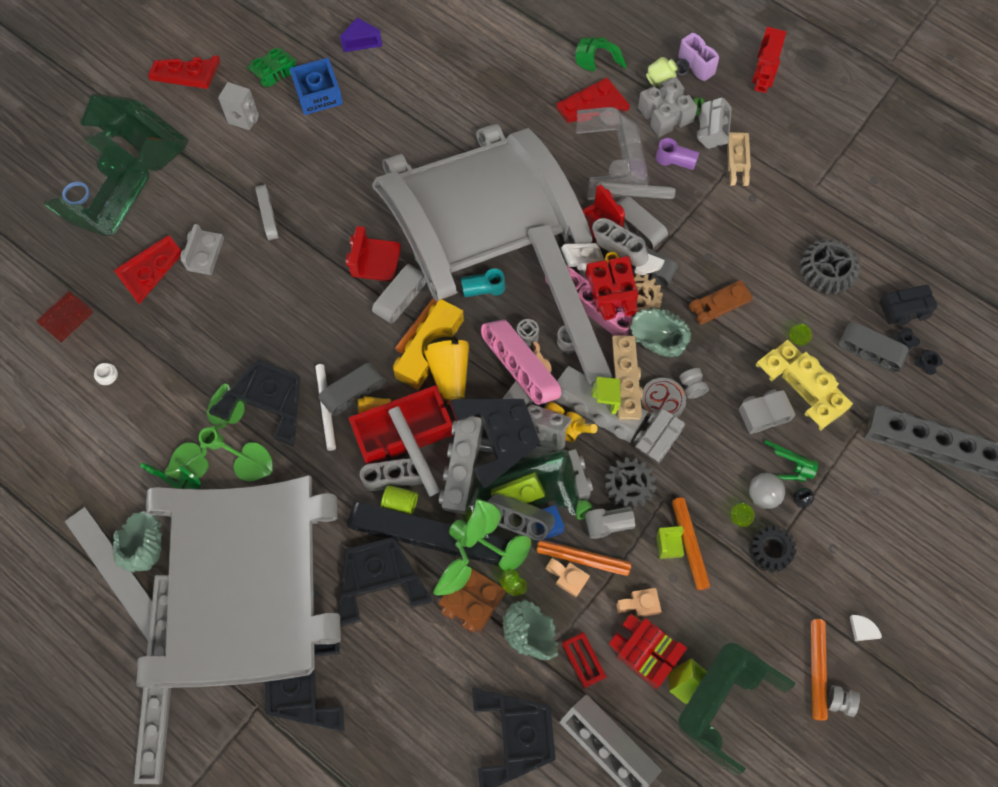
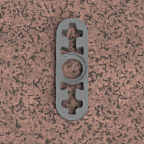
(267, 212)

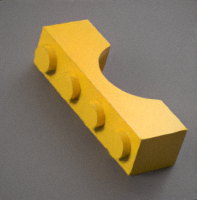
(442, 321)

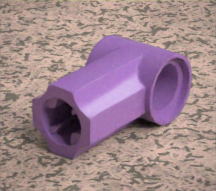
(670, 152)

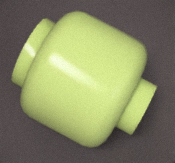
(661, 71)

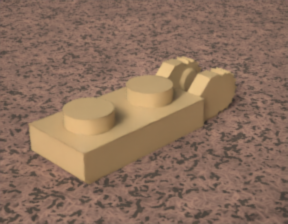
(738, 157)

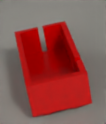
(422, 412)

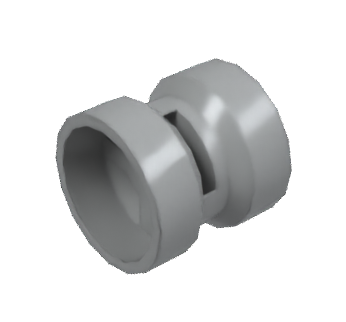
(527, 336)
(562, 341)
(693, 382)
(843, 701)

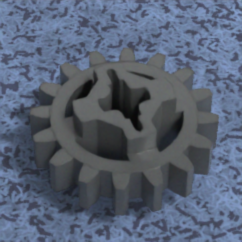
(623, 477)

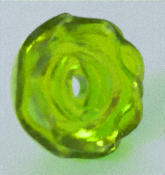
(513, 583)

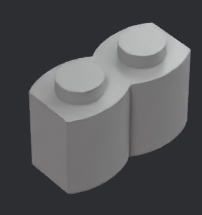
(766, 411)

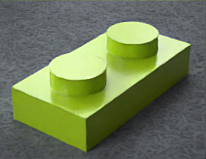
(523, 489)

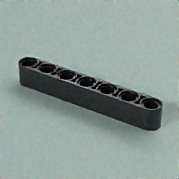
(419, 532)

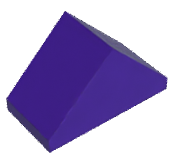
(360, 36)

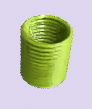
(399, 500)

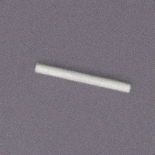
(326, 415)

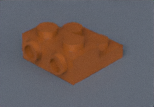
(473, 603)

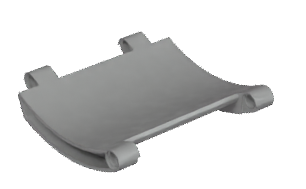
(480, 203)
(240, 585)

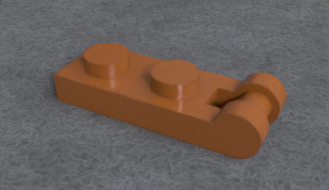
(721, 302)

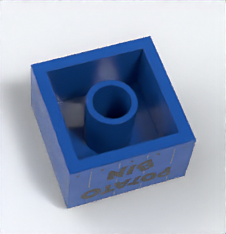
(316, 86)

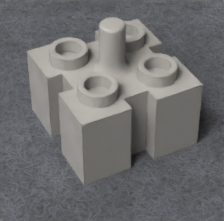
(667, 107)

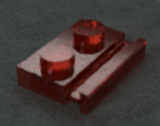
(64, 316)

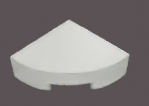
(653, 264)
(864, 628)

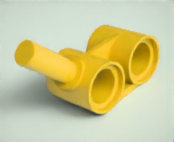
(577, 423)

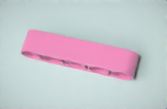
(584, 290)
(521, 361)

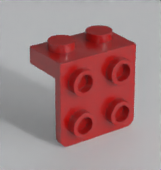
(603, 207)
(372, 257)

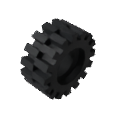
(782, 539)

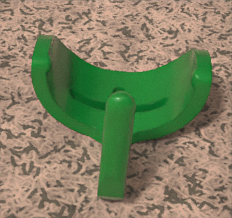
(586, 60)
(193, 481)

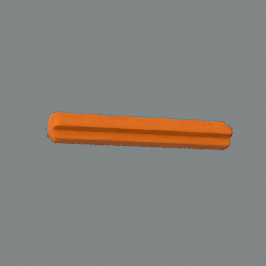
(691, 545)
(583, 557)
(819, 670)

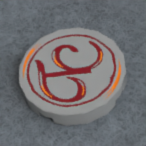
(663, 394)

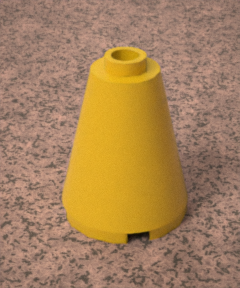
(449, 368)

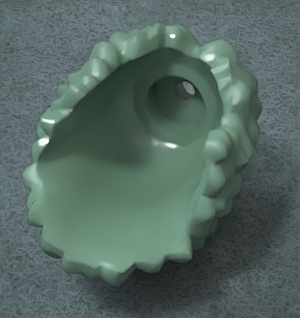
(660, 331)
(138, 543)
(530, 630)

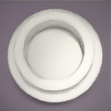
(105, 374)

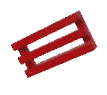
(593, 680)

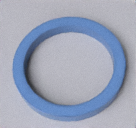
(76, 184)

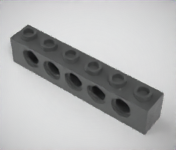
(926, 445)

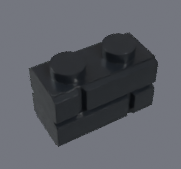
(908, 304)

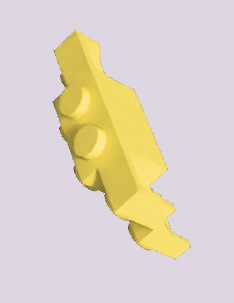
(809, 380)

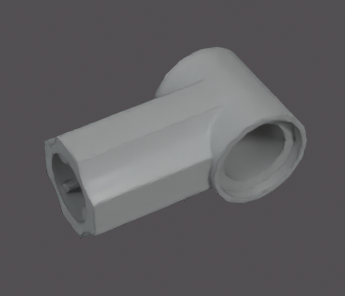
(602, 522)

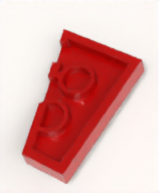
(187, 73)
(598, 95)
(148, 267)

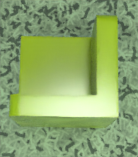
(607, 392)
(670, 542)
(685, 679)

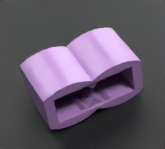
(701, 58)

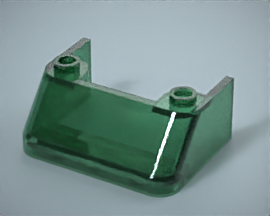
(137, 125)
(115, 195)
(554, 473)
(730, 667)

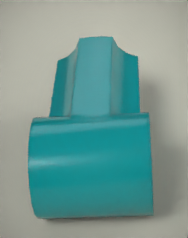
(482, 284)

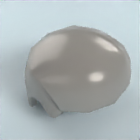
(767, 490)

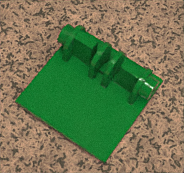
(268, 66)

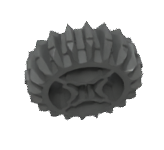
(825, 271)

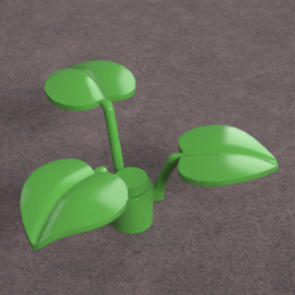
(250, 466)
(482, 521)

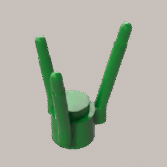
(804, 466)

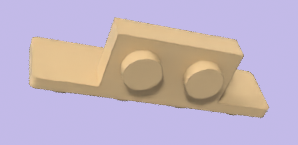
(629, 374)

